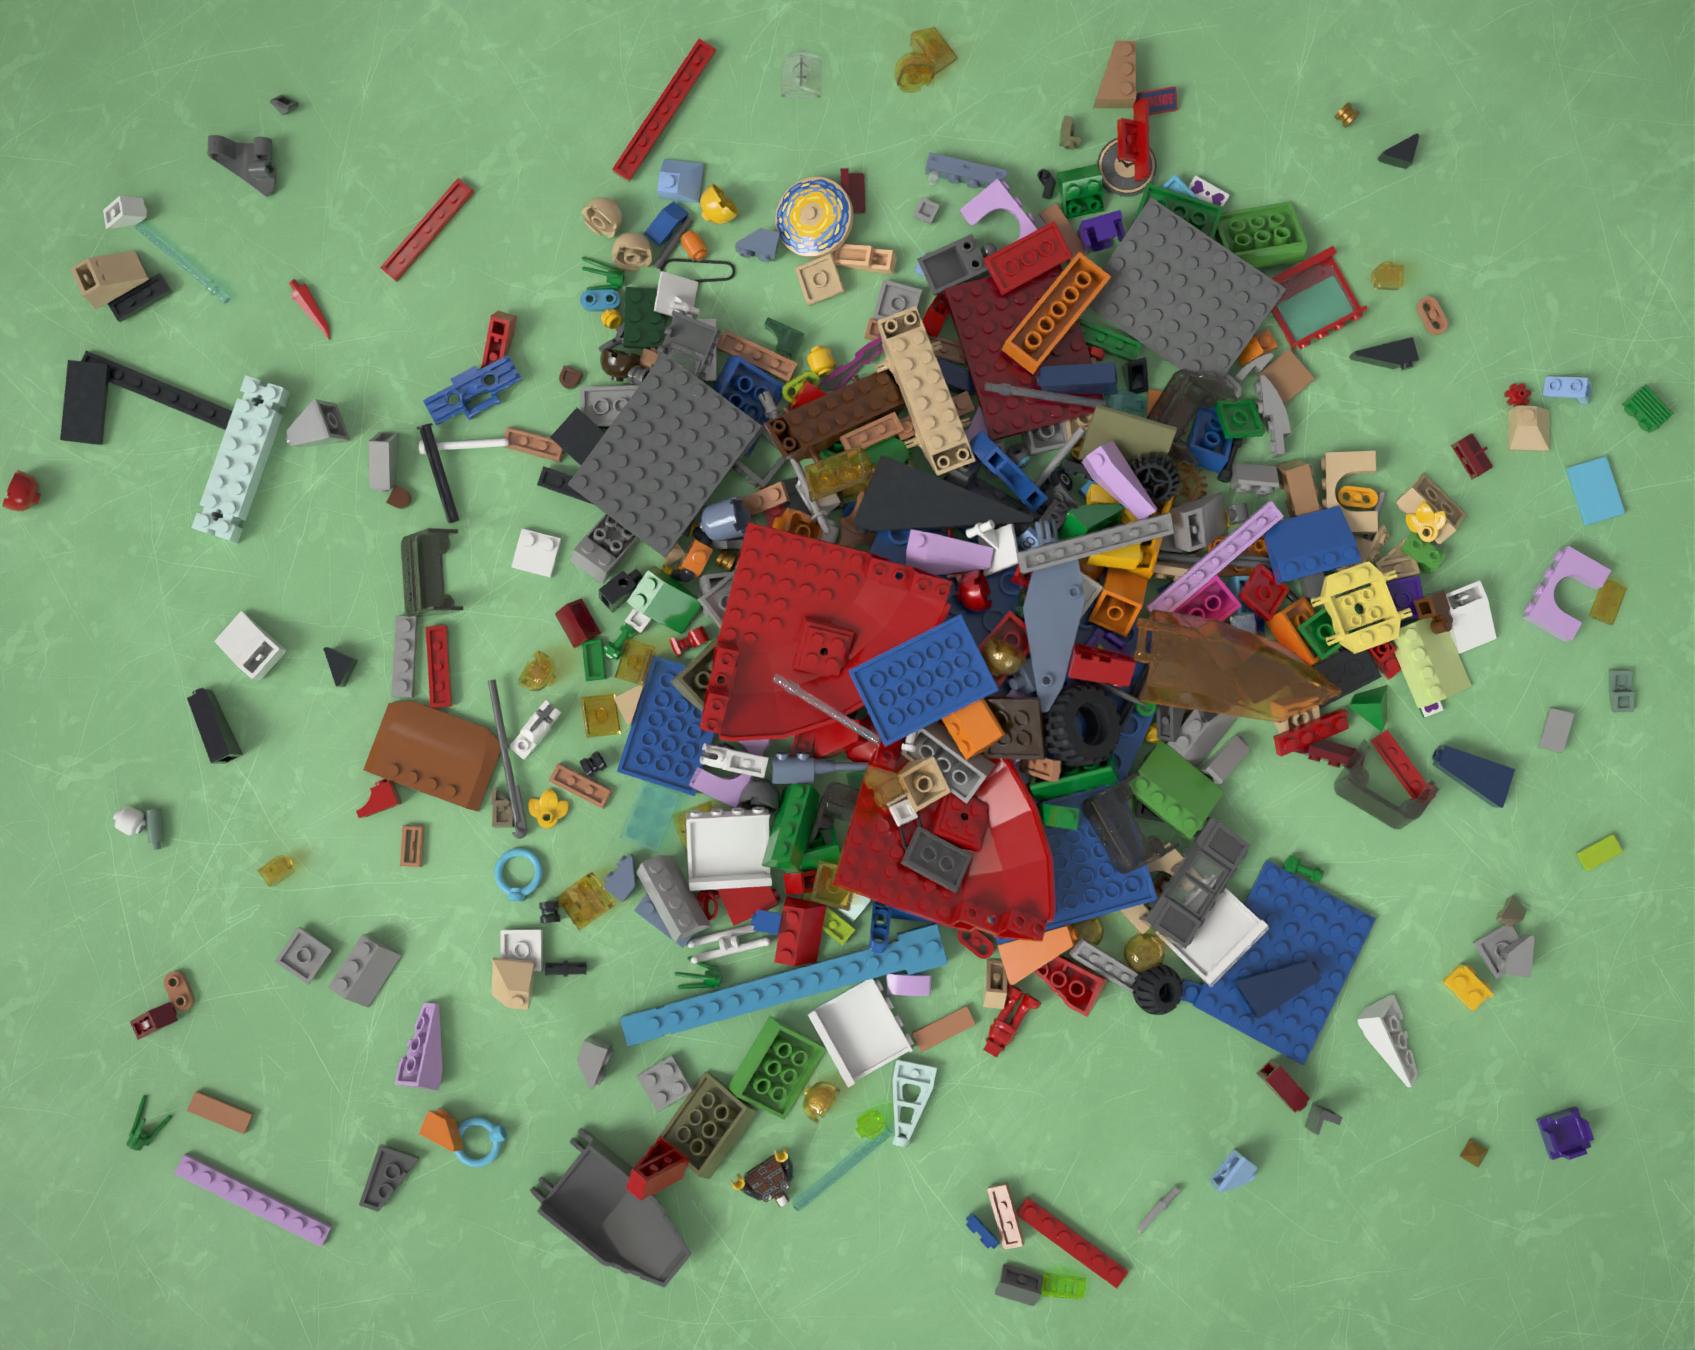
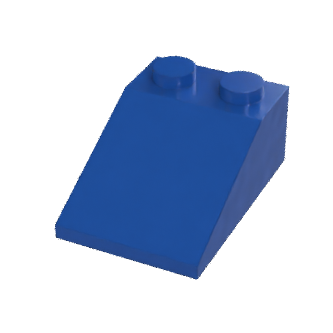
(1208, 441)

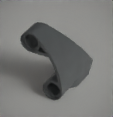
(246, 160)

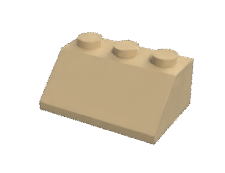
(1425, 490)

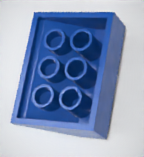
(742, 384)
(1310, 545)

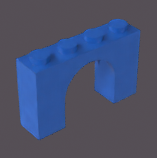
(1008, 471)

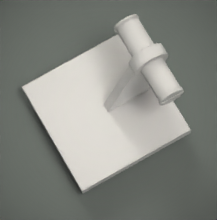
(676, 294)
(1003, 542)

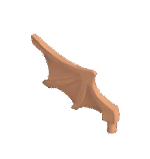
(850, 536)

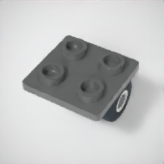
(1058, 490)

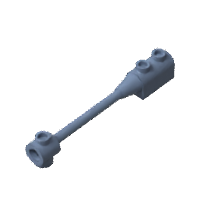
(803, 768)

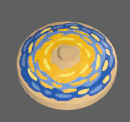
(814, 217)

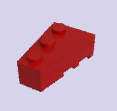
(1100, 665)
(657, 1169)

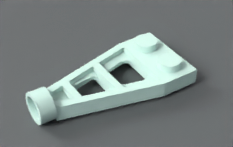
(913, 1074)

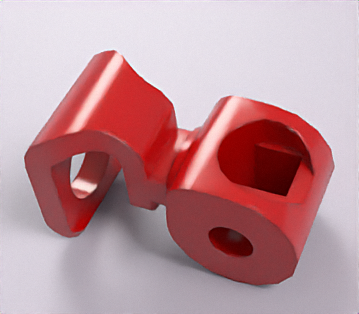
(695, 638)

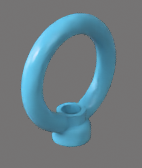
(518, 894)
(496, 1133)

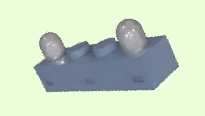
(962, 171)

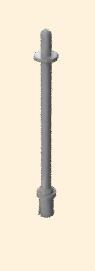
(771, 412)

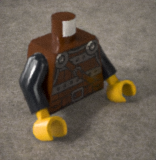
(768, 1179)

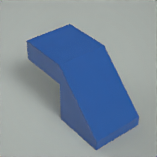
(665, 223)

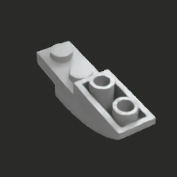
(1272, 408)

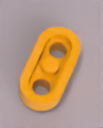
(1356, 497)

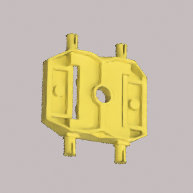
(1375, 602)

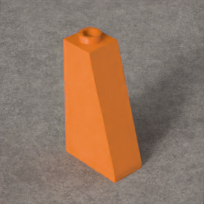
(1027, 956)

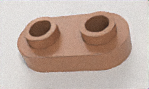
(1434, 315)
(181, 989)

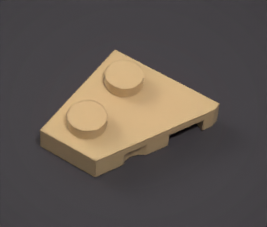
(1400, 562)

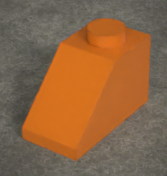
(442, 1130)

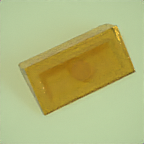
(1608, 602)

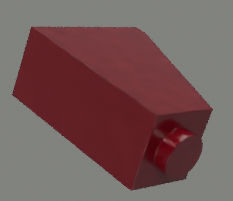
(1283, 1086)

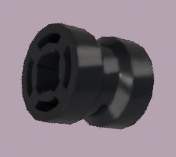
(589, 767)
(549, 906)

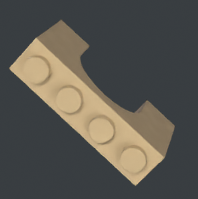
(1342, 464)
(1163, 864)

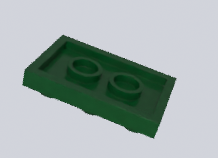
(641, 323)

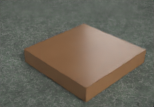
(1287, 375)

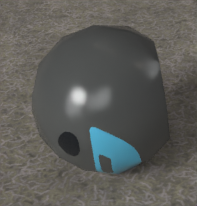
(1019, 455)

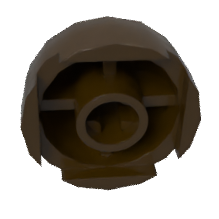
(618, 363)

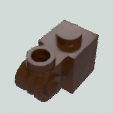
(1435, 606)

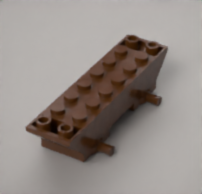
(819, 423)

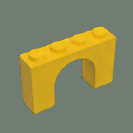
(1123, 557)

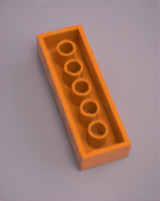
(1056, 313)

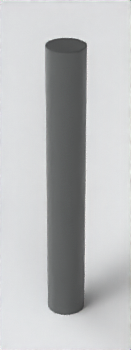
(672, 243)

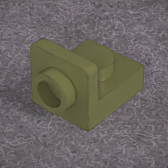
(1066, 135)

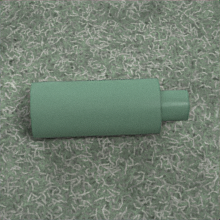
(154, 828)

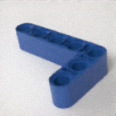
(881, 931)

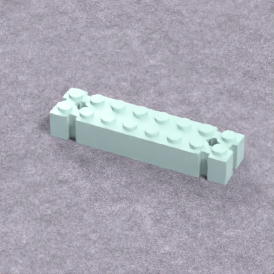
(241, 459)

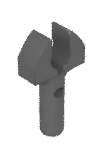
(615, 341)

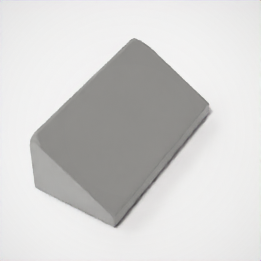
(1556, 730)

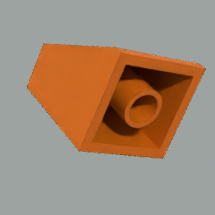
(1118, 600)

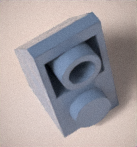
(760, 244)
(623, 880)

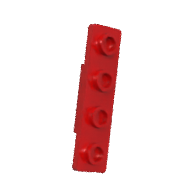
(1134, 139)

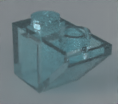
(1127, 402)

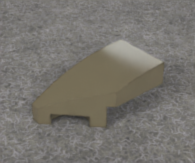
(502, 812)
(1512, 912)

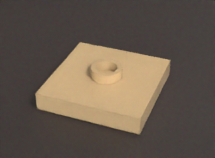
(820, 279)

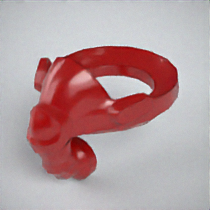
(704, 897)

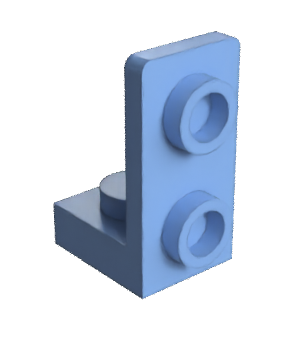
(1568, 388)

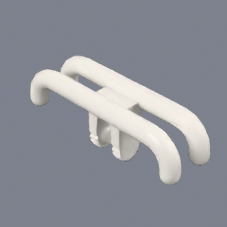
(728, 943)

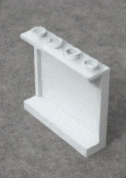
(727, 848)
(1222, 939)
(860, 1030)

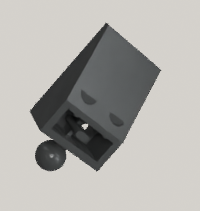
(954, 264)

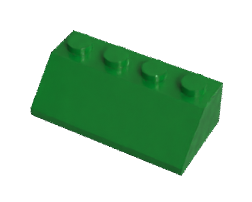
(1076, 779)
(791, 827)

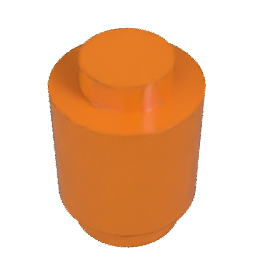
(694, 245)

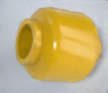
(821, 361)

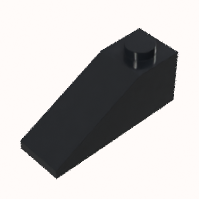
(1390, 355)

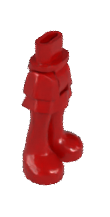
(1001, 1031)

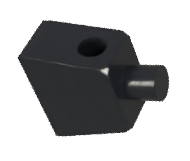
(613, 595)

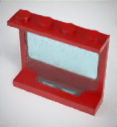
(1314, 300)

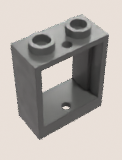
(753, 479)

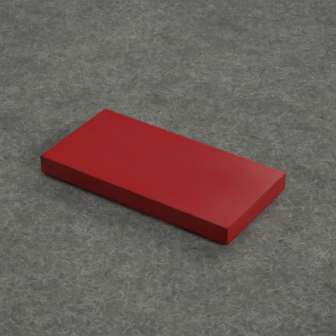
(1028, 258)

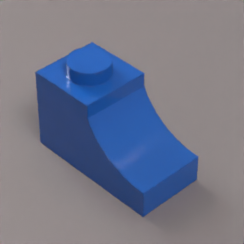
(766, 921)

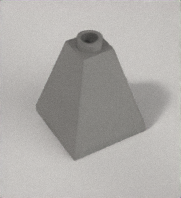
(317, 425)

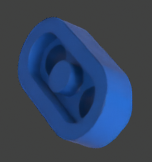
(976, 1225)

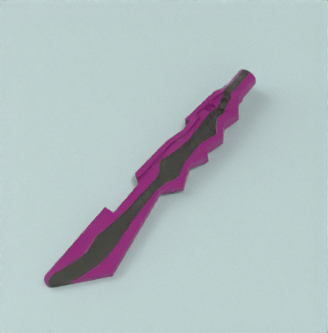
(842, 374)

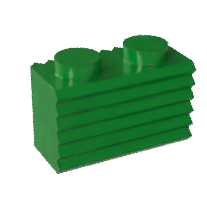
(1647, 409)

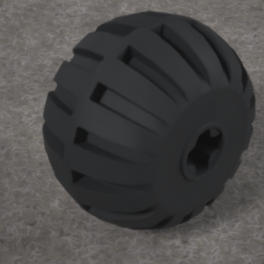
(1158, 990)

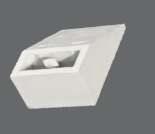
(1471, 617)
(250, 646)

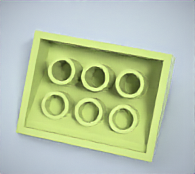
(1429, 663)

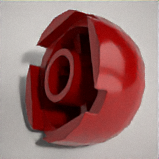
(21, 492)
(974, 591)

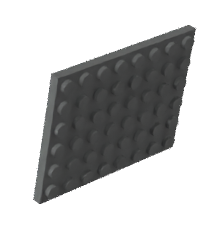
(1184, 293)
(664, 455)

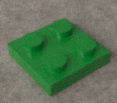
(1239, 419)

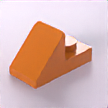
(1257, 347)

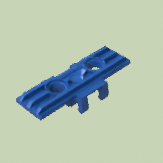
(469, 385)

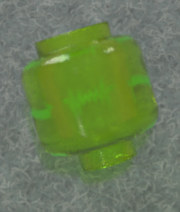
(870, 1124)

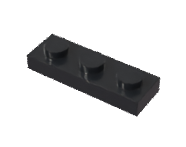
(139, 297)

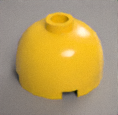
(717, 206)

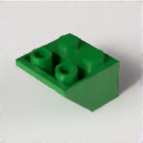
(1081, 191)

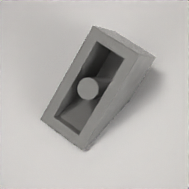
(1517, 957)

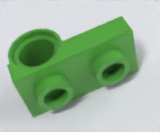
(1424, 553)

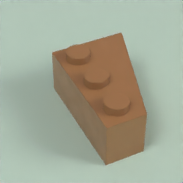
(1119, 79)
(1298, 487)

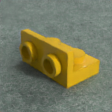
(1467, 986)

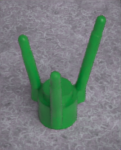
(614, 275)
(711, 978)
(138, 1136)

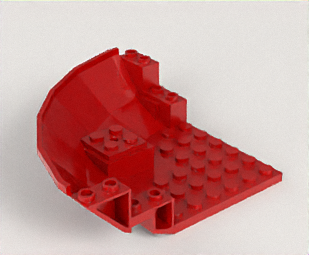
(789, 604)
(1003, 832)

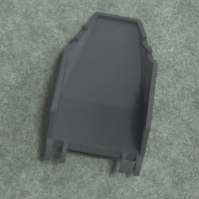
(608, 1220)

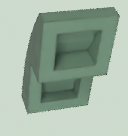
(1620, 690)

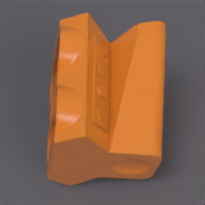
(798, 523)

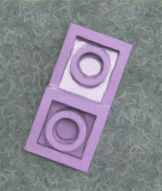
(909, 985)

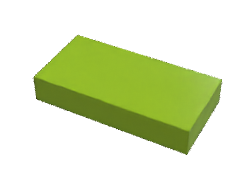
(1599, 852)

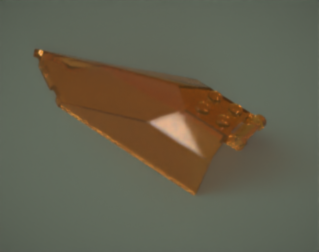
(1225, 670)

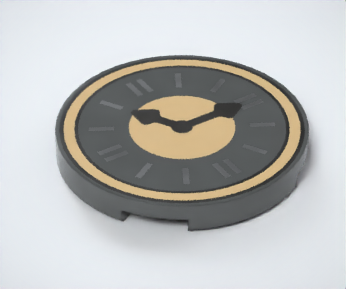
(1119, 175)

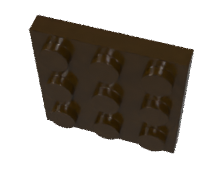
(1023, 728)

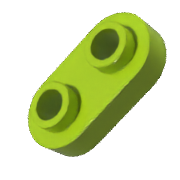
(797, 382)

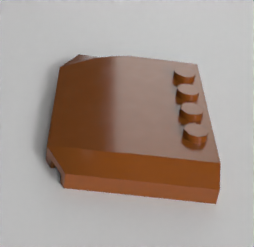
(434, 753)

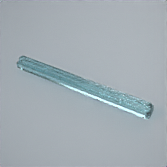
(839, 1170)

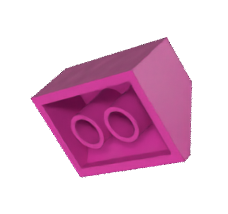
(1210, 601)

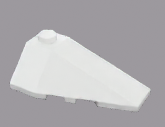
(1384, 1031)

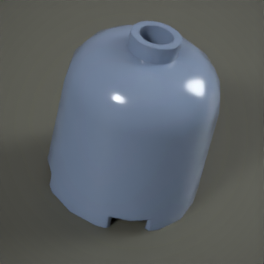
(725, 519)

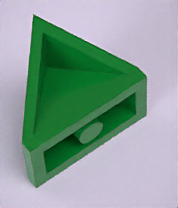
(1371, 706)

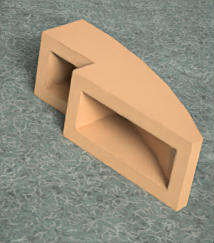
(866, 258)

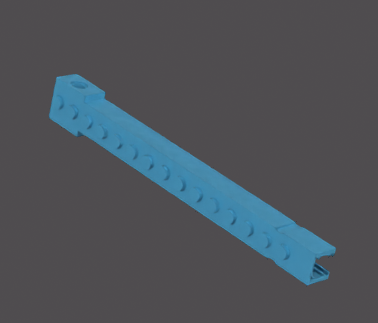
(913, 950)

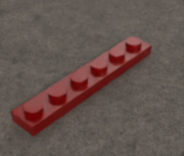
(1071, 1242)

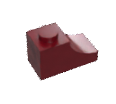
(154, 1020)

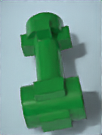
(613, 650)
(1292, 865)

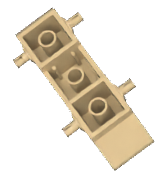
(924, 391)

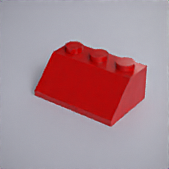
(800, 932)

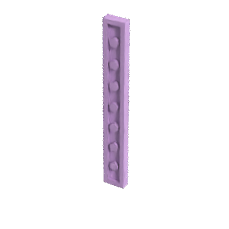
(1216, 559)
(253, 1200)

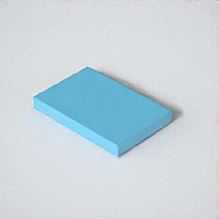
(1595, 491)

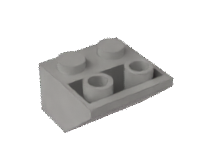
(1253, 478)
(592, 1059)

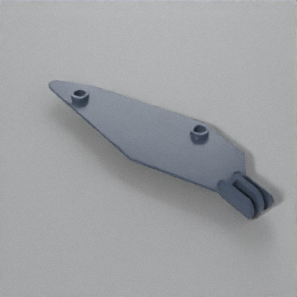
(1052, 618)

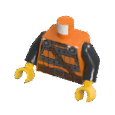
(694, 557)

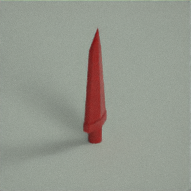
(307, 303)

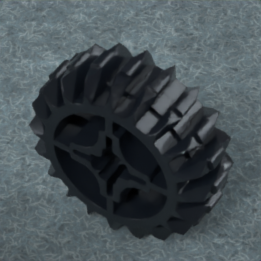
(1166, 475)

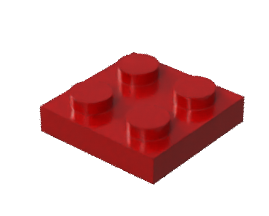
(1262, 592)

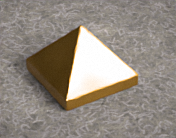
(1473, 1153)

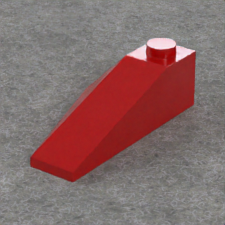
(1073, 983)

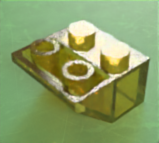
(886, 786)
(585, 901)

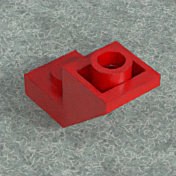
(1385, 659)

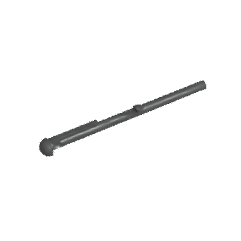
(1239, 561)
(514, 791)

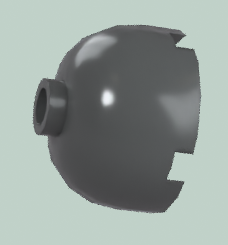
(760, 794)

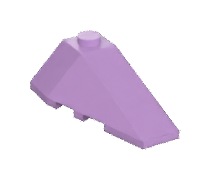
(1115, 476)
(945, 554)
(423, 1061)

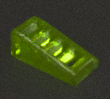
(1050, 1289)

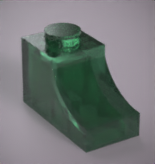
(788, 339)

